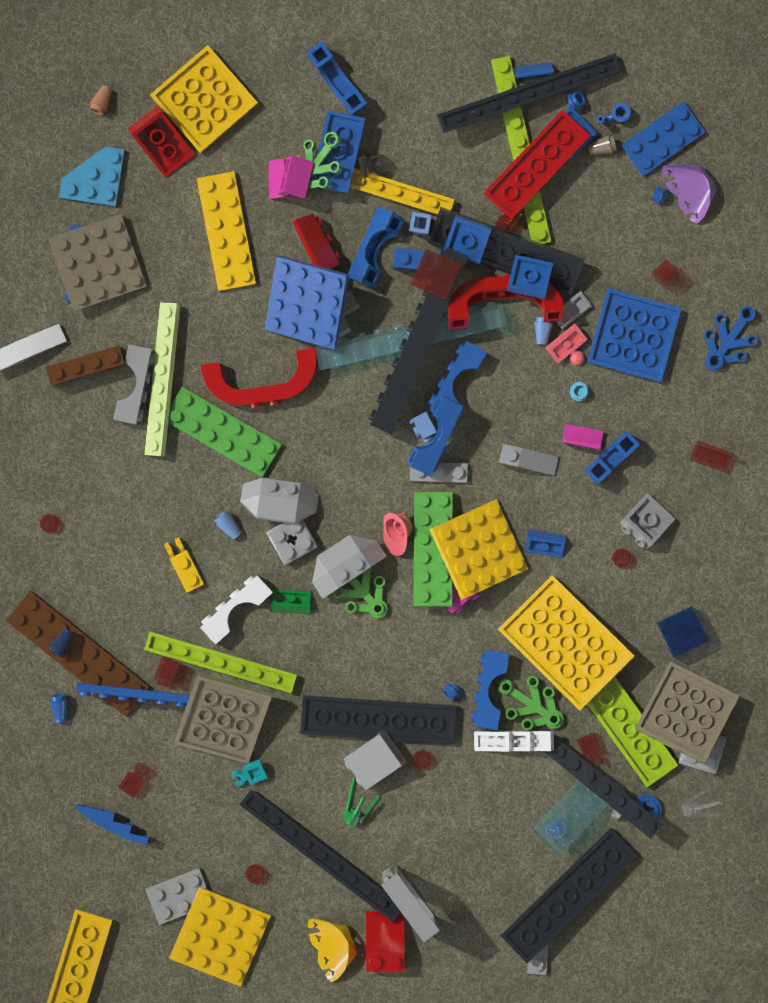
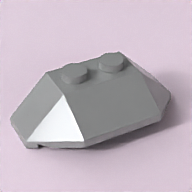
(279, 500)
(345, 562)

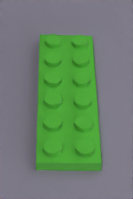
(222, 432)
(431, 577)

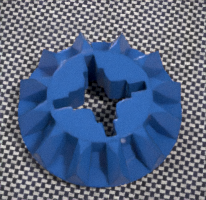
(651, 801)

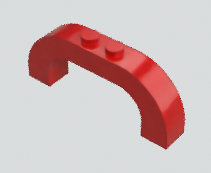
(495, 288)
(255, 396)

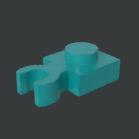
(252, 772)

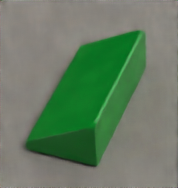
(291, 601)

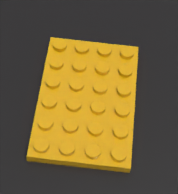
(566, 643)

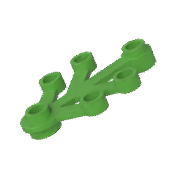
(317, 169)
(362, 591)
(533, 705)

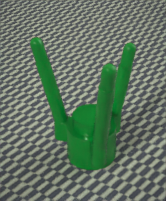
(353, 816)

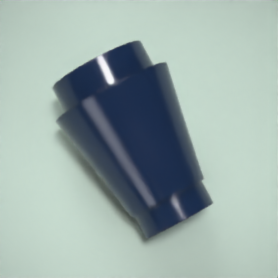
(61, 643)

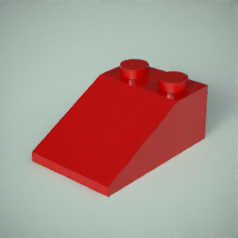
(161, 141)
(384, 943)

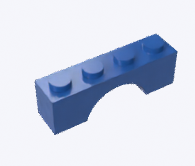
(336, 79)
(382, 228)
(468, 359)
(426, 457)
(493, 664)

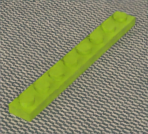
(220, 662)

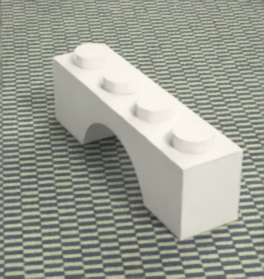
(217, 626)

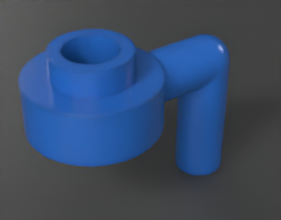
(615, 114)

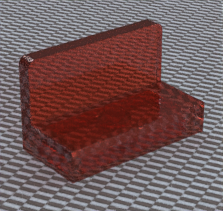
(711, 456)

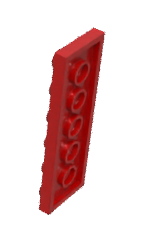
(536, 164)

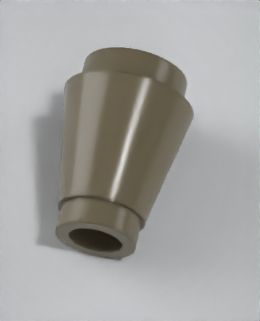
(603, 146)

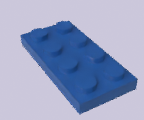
(350, 132)
(663, 138)

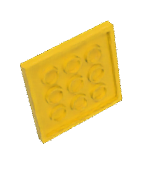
(204, 99)
(478, 549)
(220, 936)

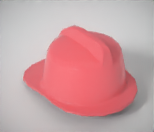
(396, 531)

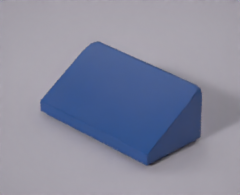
(533, 71)
(545, 543)

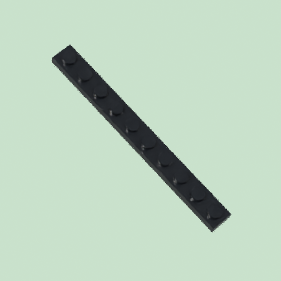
(529, 93)
(320, 855)

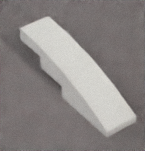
(31, 346)
(514, 740)

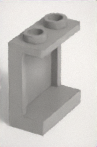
(374, 760)

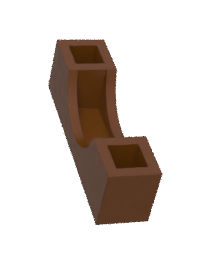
(85, 365)

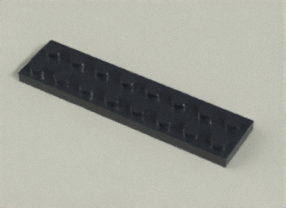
(504, 245)
(369, 717)
(568, 895)

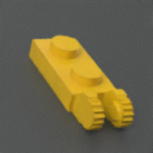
(184, 567)

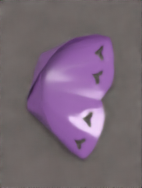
(693, 187)

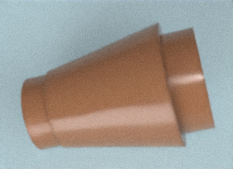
(100, 102)

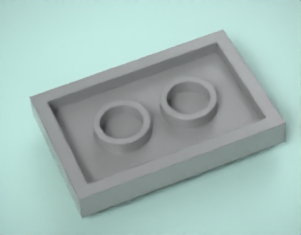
(175, 896)

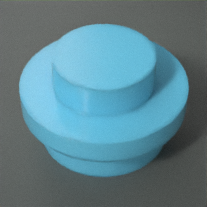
(579, 391)

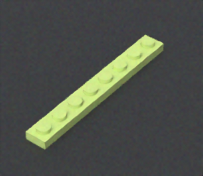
(162, 379)

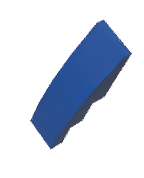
(106, 820)

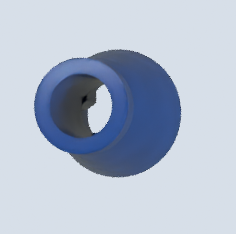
(59, 707)

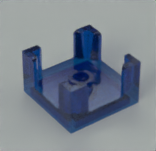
(682, 631)

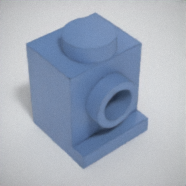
(420, 223)
(423, 427)

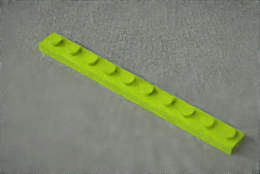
(518, 142)

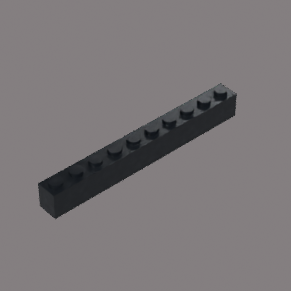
(413, 353)

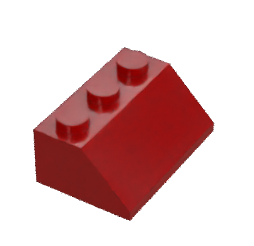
(316, 242)

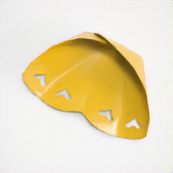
(334, 944)

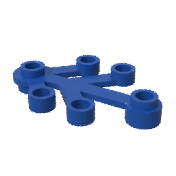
(728, 341)

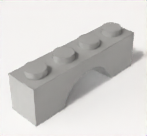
(129, 409)

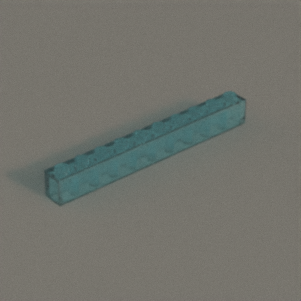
(386, 343)

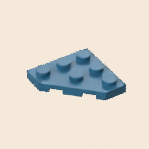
(95, 179)

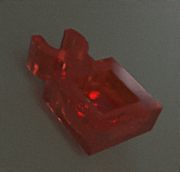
(589, 747)
(132, 781)

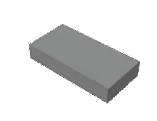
(573, 309)

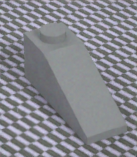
(528, 459)

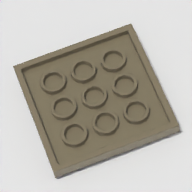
(97, 262)
(687, 712)
(222, 718)

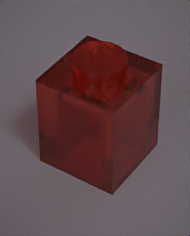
(664, 273)
(167, 671)

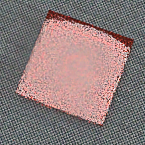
(435, 274)

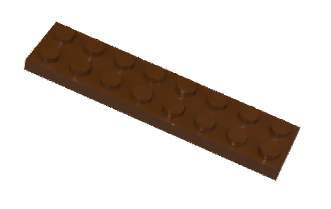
(83, 658)

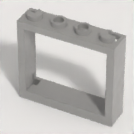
(409, 903)

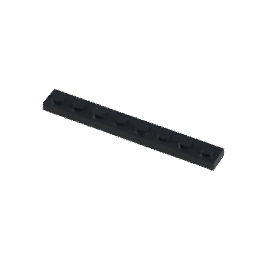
(604, 788)

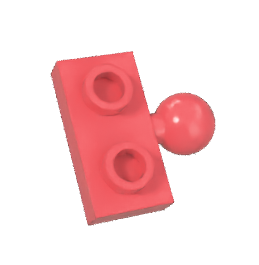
(566, 345)

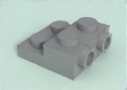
(646, 521)

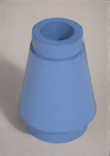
(542, 330)
(227, 524)

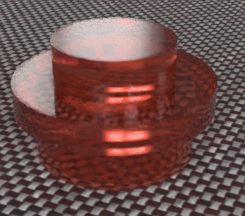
(49, 523)
(621, 558)
(422, 759)
(255, 874)

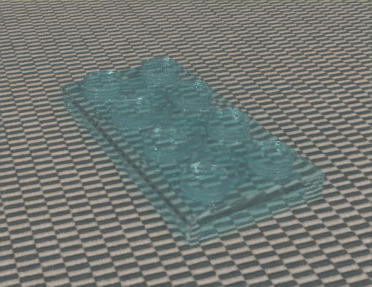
(569, 817)

